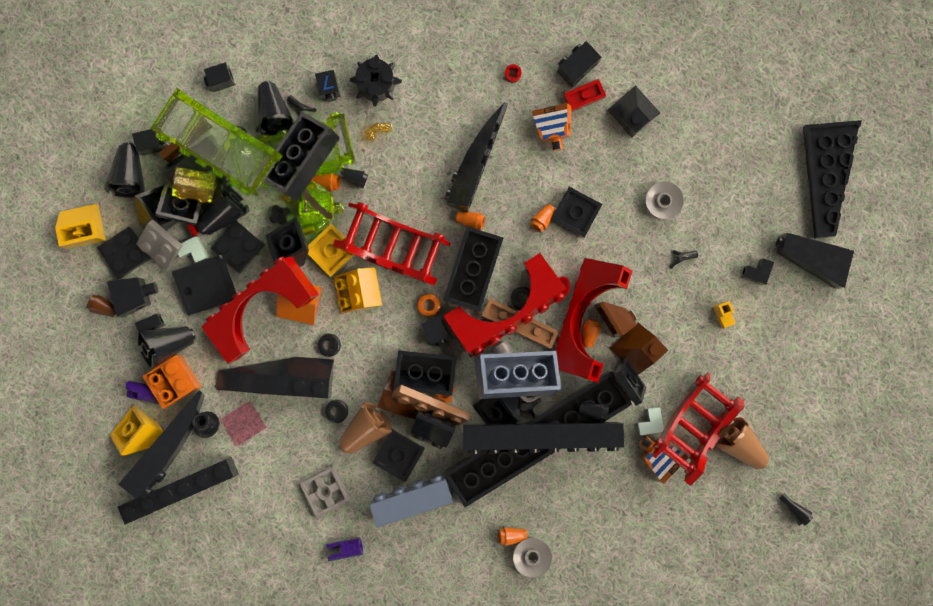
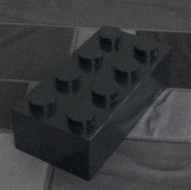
(302, 154)
(473, 269)

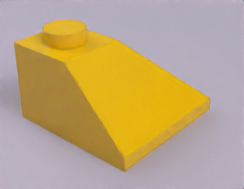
(135, 432)

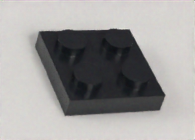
(576, 212)
(238, 246)
(123, 253)
(630, 381)
(399, 455)

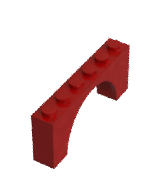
(593, 280)
(226, 326)
(478, 335)

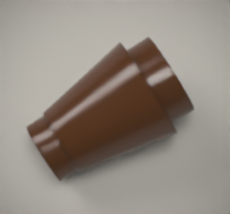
(99, 305)

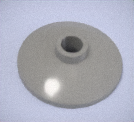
(672, 195)
(536, 566)

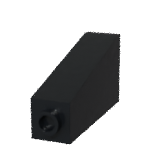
(818, 258)

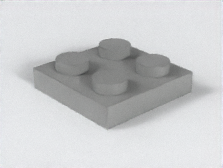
(159, 244)

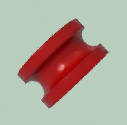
(507, 73)

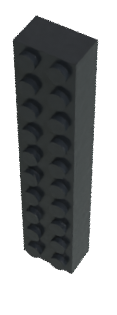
(487, 471)

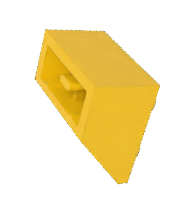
(80, 227)
(357, 290)

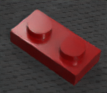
(585, 95)

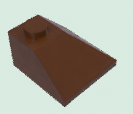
(616, 318)
(639, 348)
(391, 404)

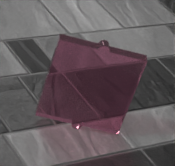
(244, 423)

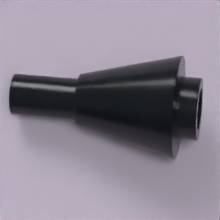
(799, 513)

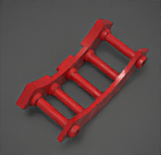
(405, 267)
(707, 441)

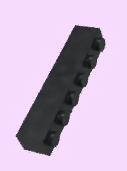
(178, 490)

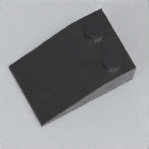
(433, 429)

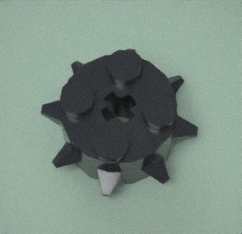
(374, 90)

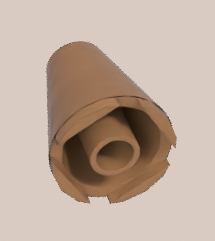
(364, 429)
(743, 444)

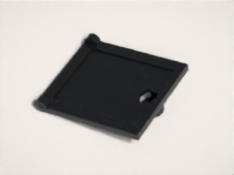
(204, 284)

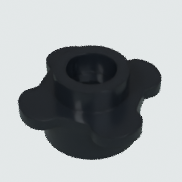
(276, 210)

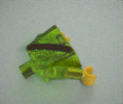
(317, 208)

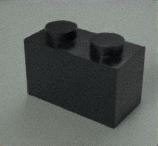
(578, 64)

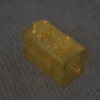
(193, 185)

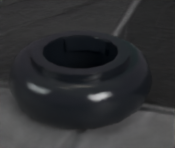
(515, 292)
(335, 339)
(330, 405)

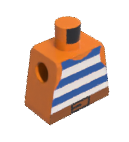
(553, 124)
(661, 466)

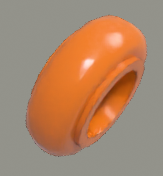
(433, 312)

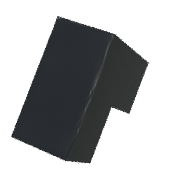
(760, 274)
(150, 323)

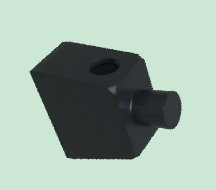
(130, 295)

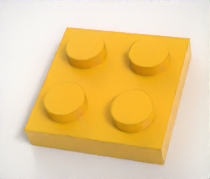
(325, 255)

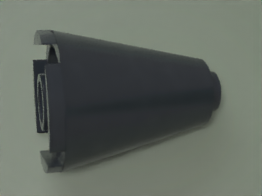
(271, 110)
(125, 173)
(222, 211)
(164, 343)

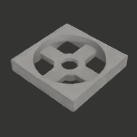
(318, 511)

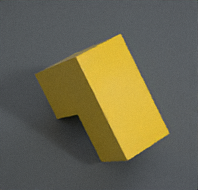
(723, 313)

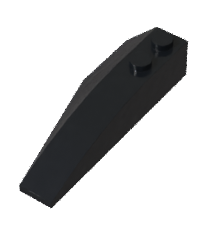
(474, 163)
(281, 377)
(163, 451)

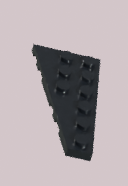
(829, 164)

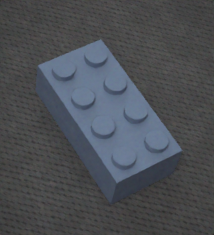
(517, 374)
(411, 501)

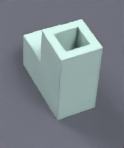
(195, 247)
(654, 422)

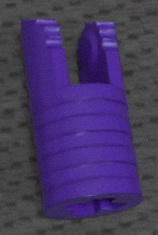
(140, 392)
(348, 549)

